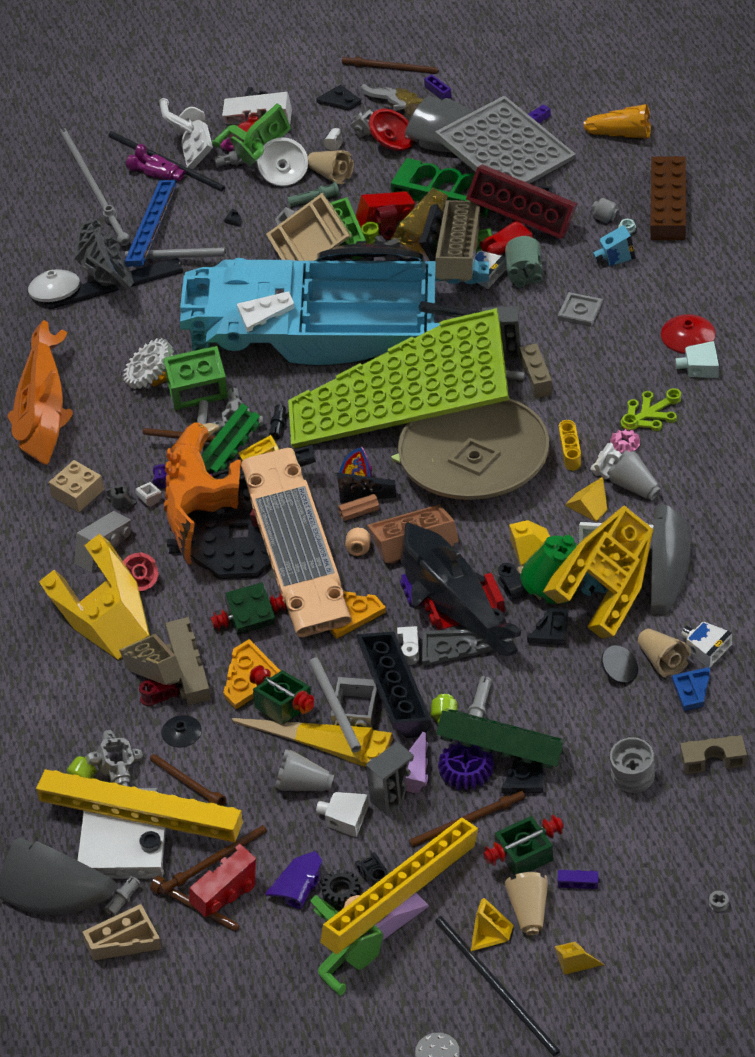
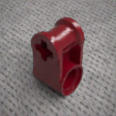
(386, 220)
(158, 692)

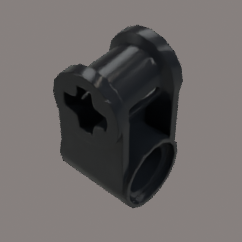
(511, 581)
(371, 869)

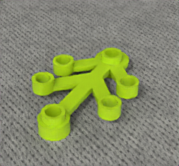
(631, 421)

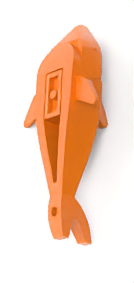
(39, 398)

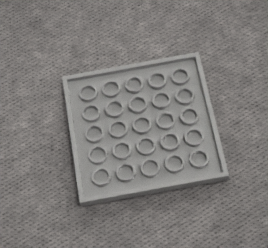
(506, 141)

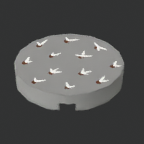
(437, 1046)

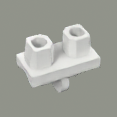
(605, 461)

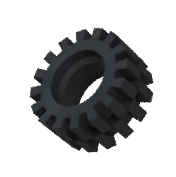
(337, 880)

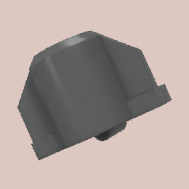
(120, 497)

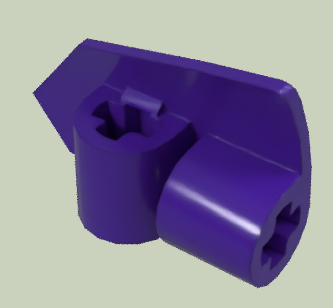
(297, 880)

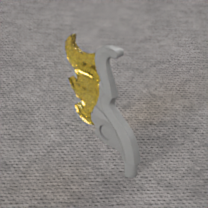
(397, 96)

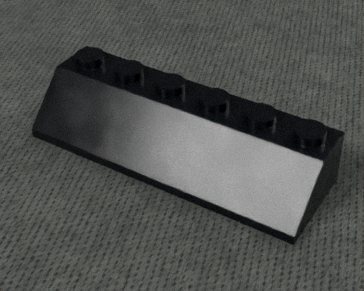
(394, 683)

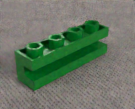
(229, 439)

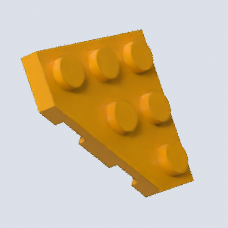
(361, 610)
(244, 658)

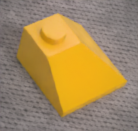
(526, 539)

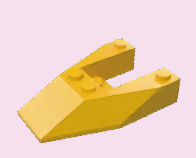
(615, 558)
(112, 612)

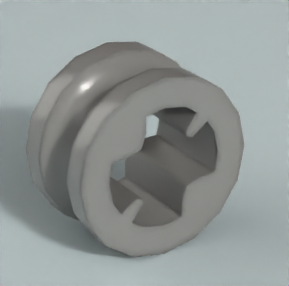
(719, 895)

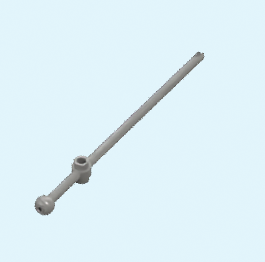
(109, 212)

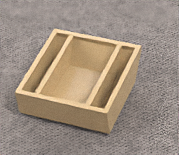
(309, 231)

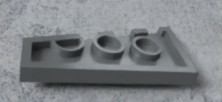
(451, 645)

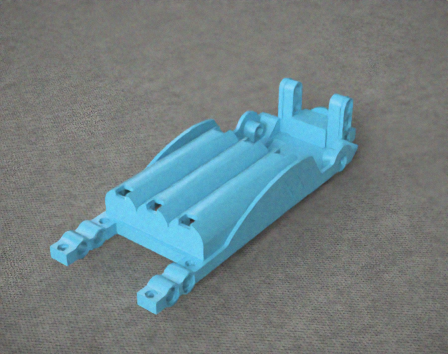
(339, 306)

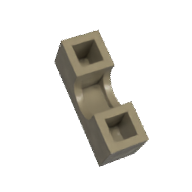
(534, 365)
(728, 749)

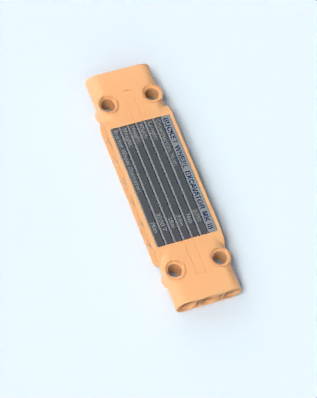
(295, 542)

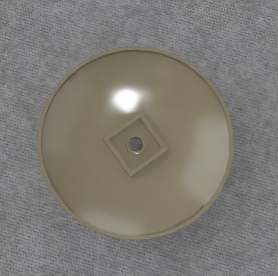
(503, 436)

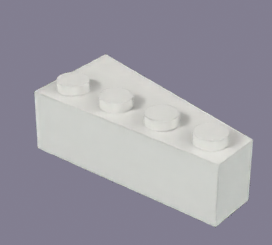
(241, 108)

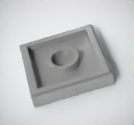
(580, 309)

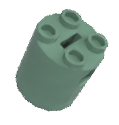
(523, 261)

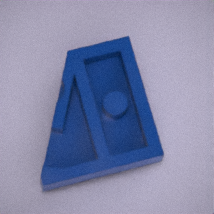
(692, 687)

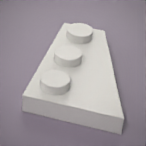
(262, 309)

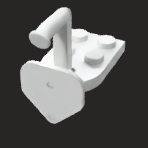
(195, 132)

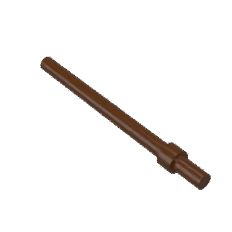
(358, 61)
(502, 803)
(181, 878)

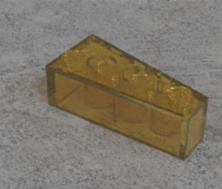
(411, 228)

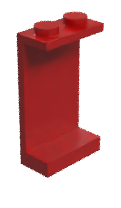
(442, 621)

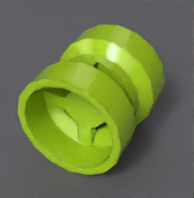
(370, 231)

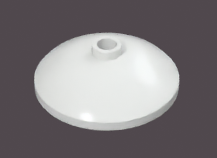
(284, 152)
(53, 285)

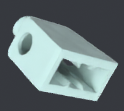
(700, 361)

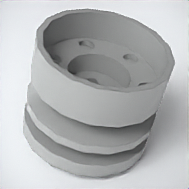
(632, 765)

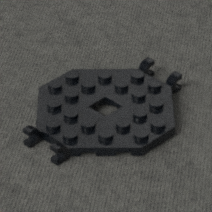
(217, 551)

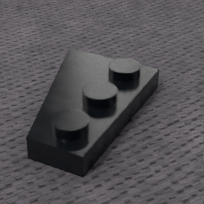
(431, 232)
(355, 487)
(523, 777)

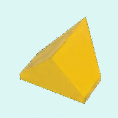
(590, 501)
(490, 927)
(574, 958)

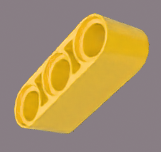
(569, 445)

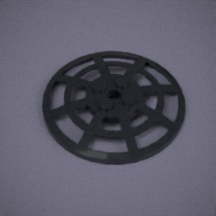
(362, 249)

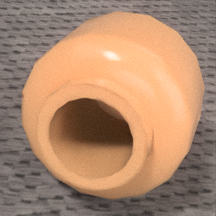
(357, 541)

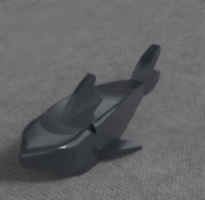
(456, 590)

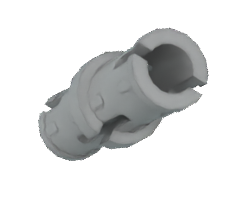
(122, 896)

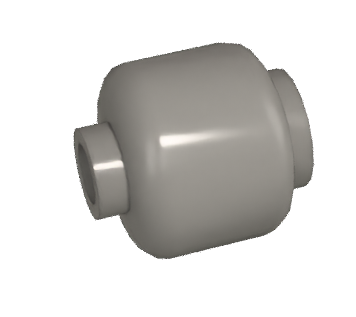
(604, 210)

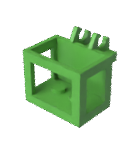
(192, 371)

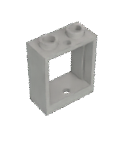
(365, 688)

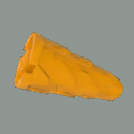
(628, 122)

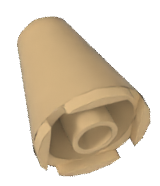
(332, 164)
(664, 652)
(528, 900)

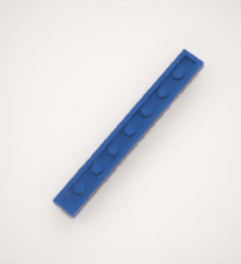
(150, 223)

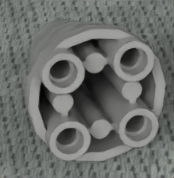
(634, 476)
(302, 774)

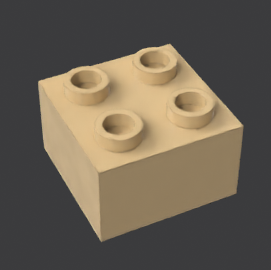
(76, 486)

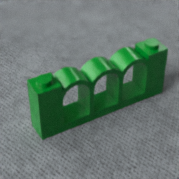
(414, 170)

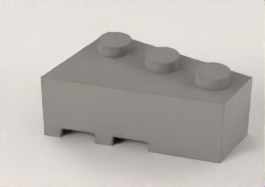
(112, 527)

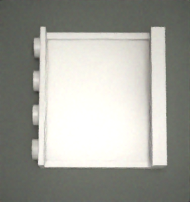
(114, 847)

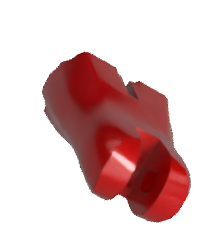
(497, 243)

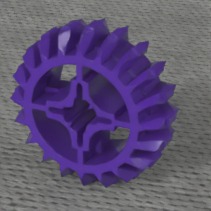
(453, 769)

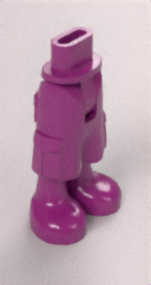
(153, 166)

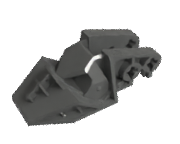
(101, 256)

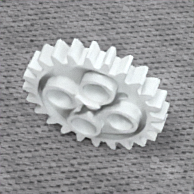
(147, 363)

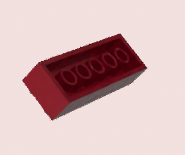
(521, 201)

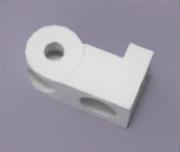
(409, 638)

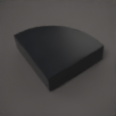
(233, 218)

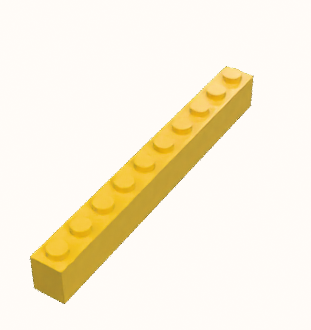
(140, 805)
(398, 886)

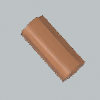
(358, 507)

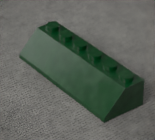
(500, 737)

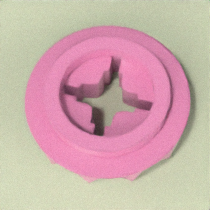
(621, 445)

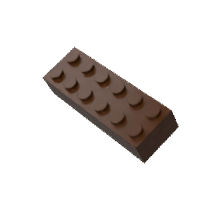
(668, 198)

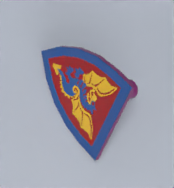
(356, 463)

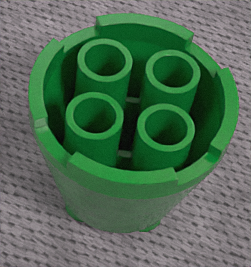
(544, 563)

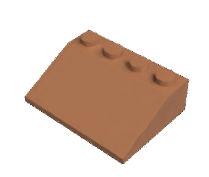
(389, 532)

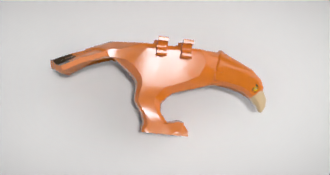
(191, 485)

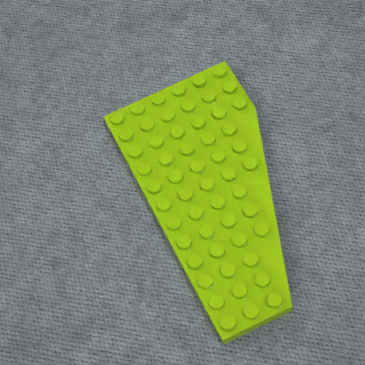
(418, 379)

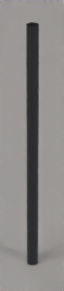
(189, 172)
(500, 989)

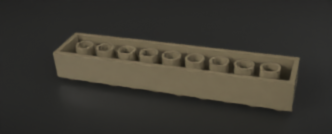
(457, 241)

